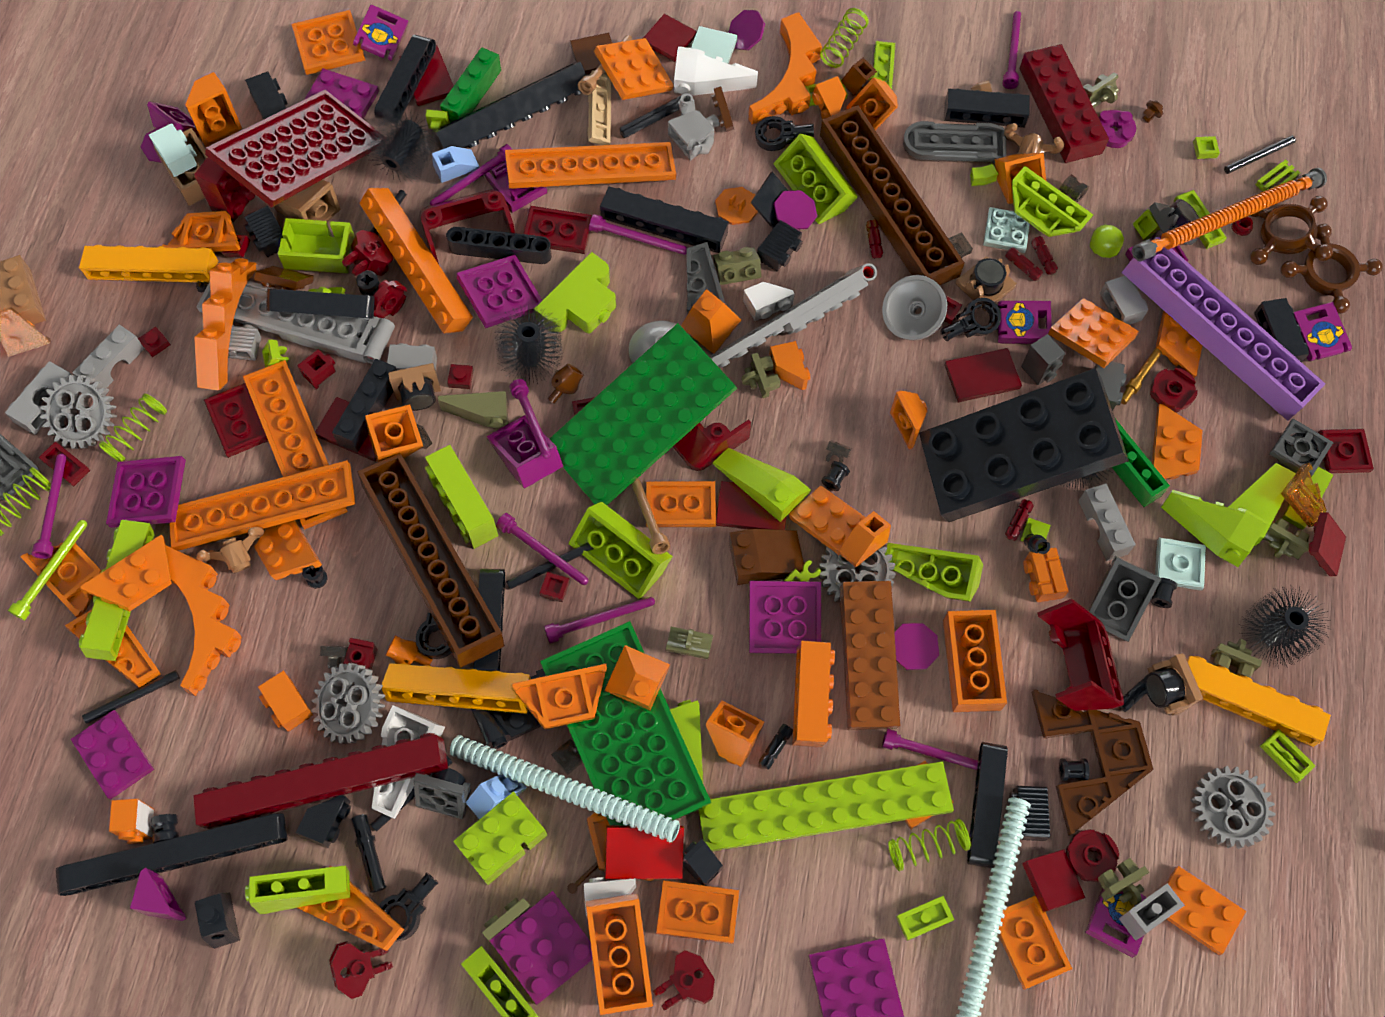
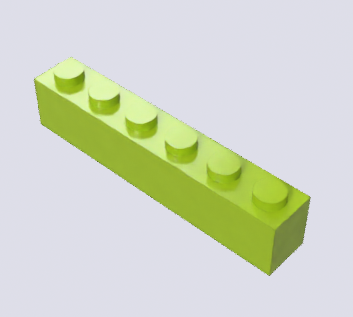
(107, 621)

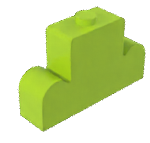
(580, 297)

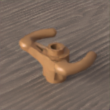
(1032, 143)
(233, 551)

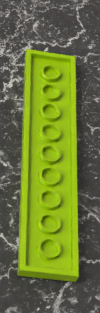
(826, 806)

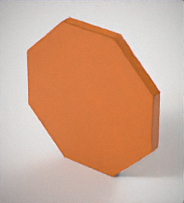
(735, 205)

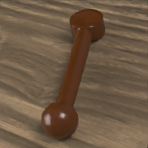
(572, 887)

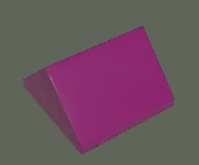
(163, 115)
(155, 898)

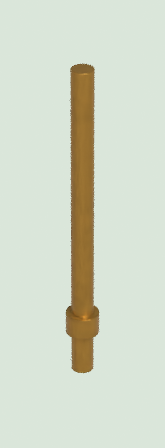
(1134, 384)

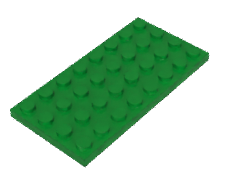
(641, 415)
(628, 747)

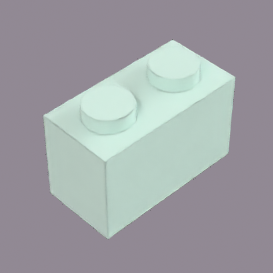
(173, 149)

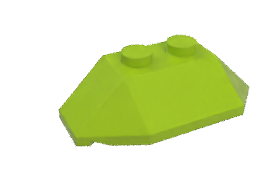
(1046, 206)

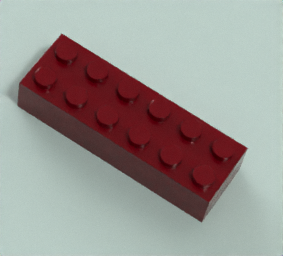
(1063, 103)

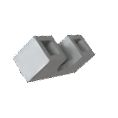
(115, 347)
(26, 408)
(1114, 534)

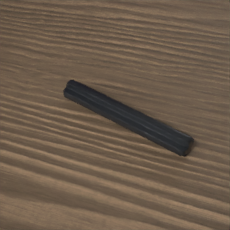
(650, 117)

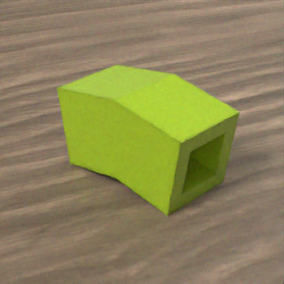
(983, 175)

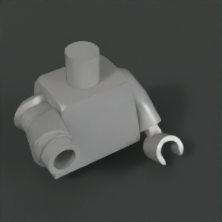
(691, 129)

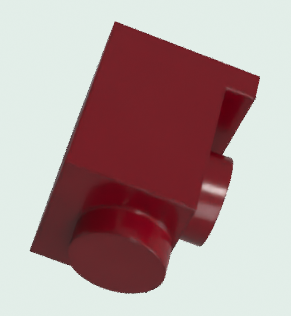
(317, 368)
(365, 649)

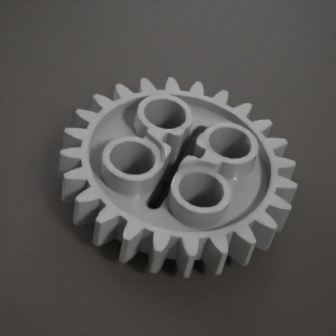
(58, 410)
(833, 560)
(348, 703)
(1217, 819)

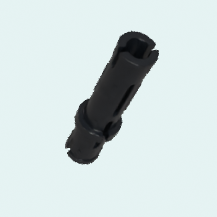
(366, 845)

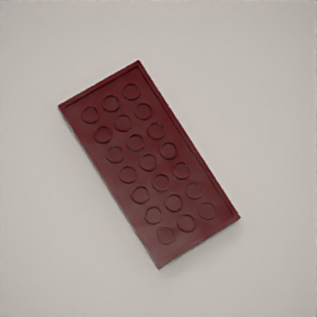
(295, 147)

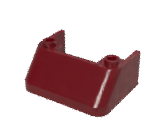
(461, 209)
(704, 445)
(1086, 656)

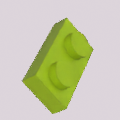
(925, 918)

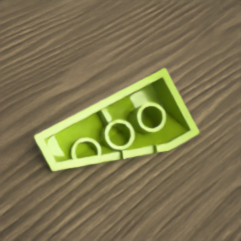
(767, 485)
(1221, 529)
(944, 572)

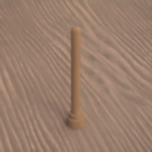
(588, 83)
(658, 541)

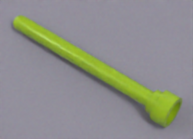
(21, 607)

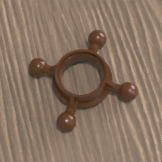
(1273, 243)
(1344, 257)

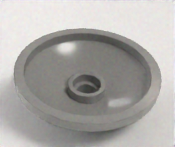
(905, 298)
(646, 337)

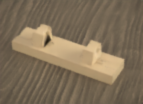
(600, 112)

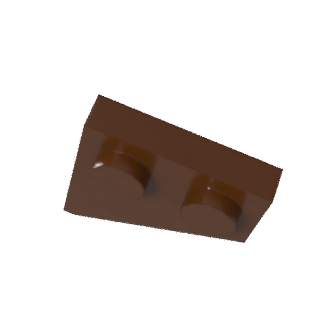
(719, 101)

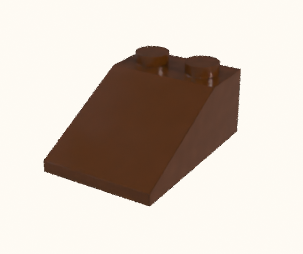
(764, 554)

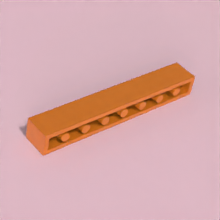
(416, 260)

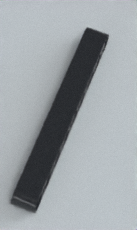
(171, 854)

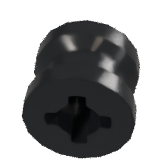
(372, 286)

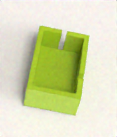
(314, 246)
(498, 838)

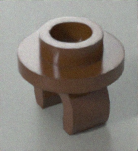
(1153, 109)

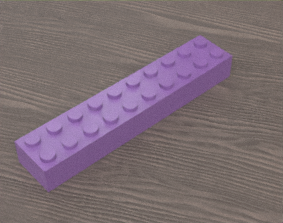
(1225, 331)

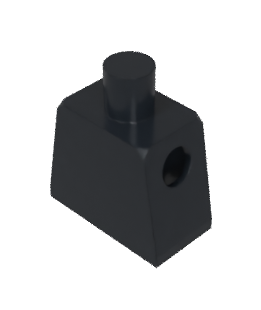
(216, 917)

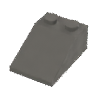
(1123, 597)

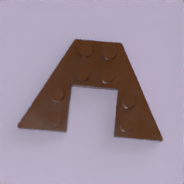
(1119, 750)

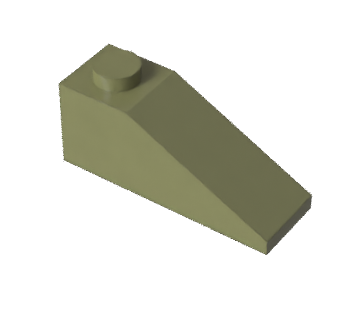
(482, 408)

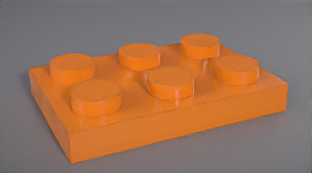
(682, 503)
(826, 518)
(698, 912)
(1206, 913)
(1032, 943)

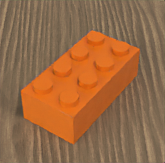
(974, 661)
(812, 694)
(619, 954)

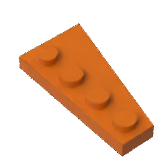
(131, 658)
(359, 917)

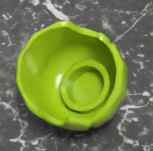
(1106, 241)

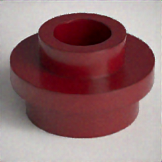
(1243, 226)

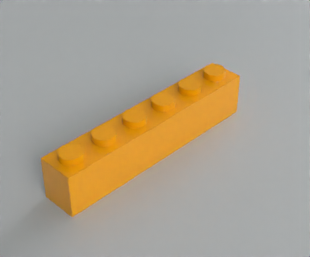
(147, 263)
(453, 687)
(1259, 702)

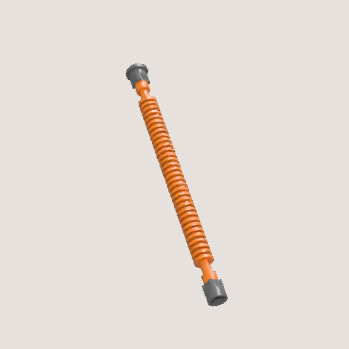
(1314, 179)

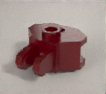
(367, 255)
(358, 968)
(685, 983)

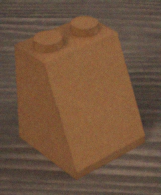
(312, 203)

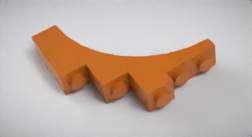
(791, 91)
(218, 312)
(208, 610)

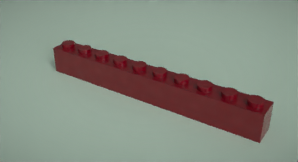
(320, 781)

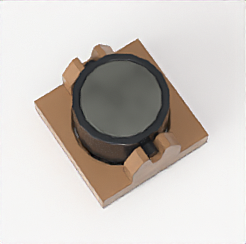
(987, 279)
(415, 386)
(1171, 689)

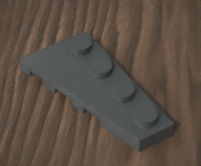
(701, 274)

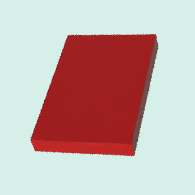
(641, 855)

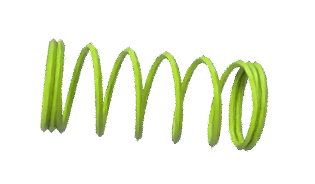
(859, 12)
(153, 403)
(41, 478)
(963, 839)

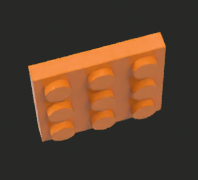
(327, 42)
(633, 68)
(1093, 332)

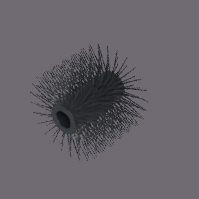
(401, 145)
(529, 344)
(1284, 626)

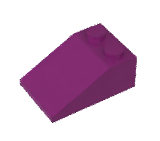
(521, 452)

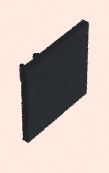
(766, 196)

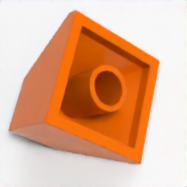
(876, 101)
(1011, 165)
(710, 321)
(908, 415)
(393, 432)
(637, 677)
(733, 732)

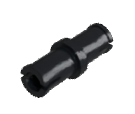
(1036, 543)

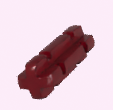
(874, 239)
(1044, 255)
(1024, 264)
(1019, 519)

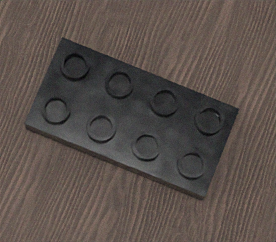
(1023, 446)

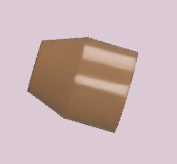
(982, 86)

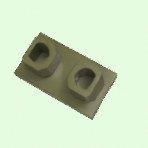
(1104, 89)
(759, 367)
(1286, 542)
(689, 642)
(1237, 656)
(1131, 875)

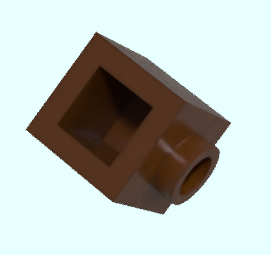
(858, 76)

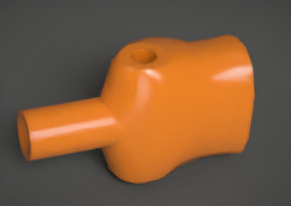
(406, 652)

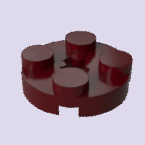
(389, 298)
(1182, 380)
(1095, 841)

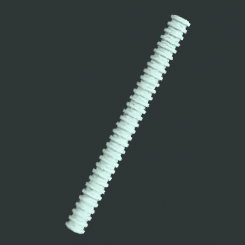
(564, 788)
(994, 908)

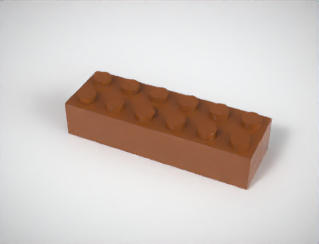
(869, 655)

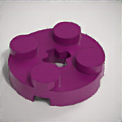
(1123, 122)

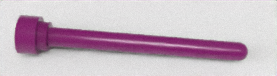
(1011, 78)
(472, 176)
(599, 224)
(520, 391)
(507, 524)
(43, 547)
(555, 632)
(894, 740)

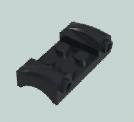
(503, 726)

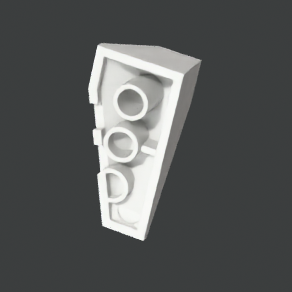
(701, 74)
(398, 726)

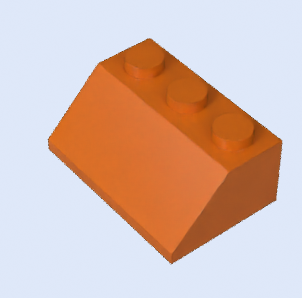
(212, 110)

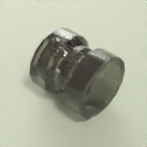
(1073, 188)

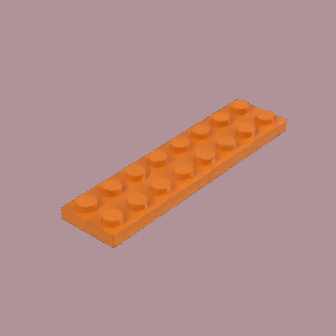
(590, 165)
(288, 427)
(262, 505)

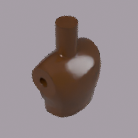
(565, 381)

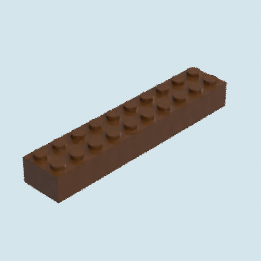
(890, 196)
(431, 560)

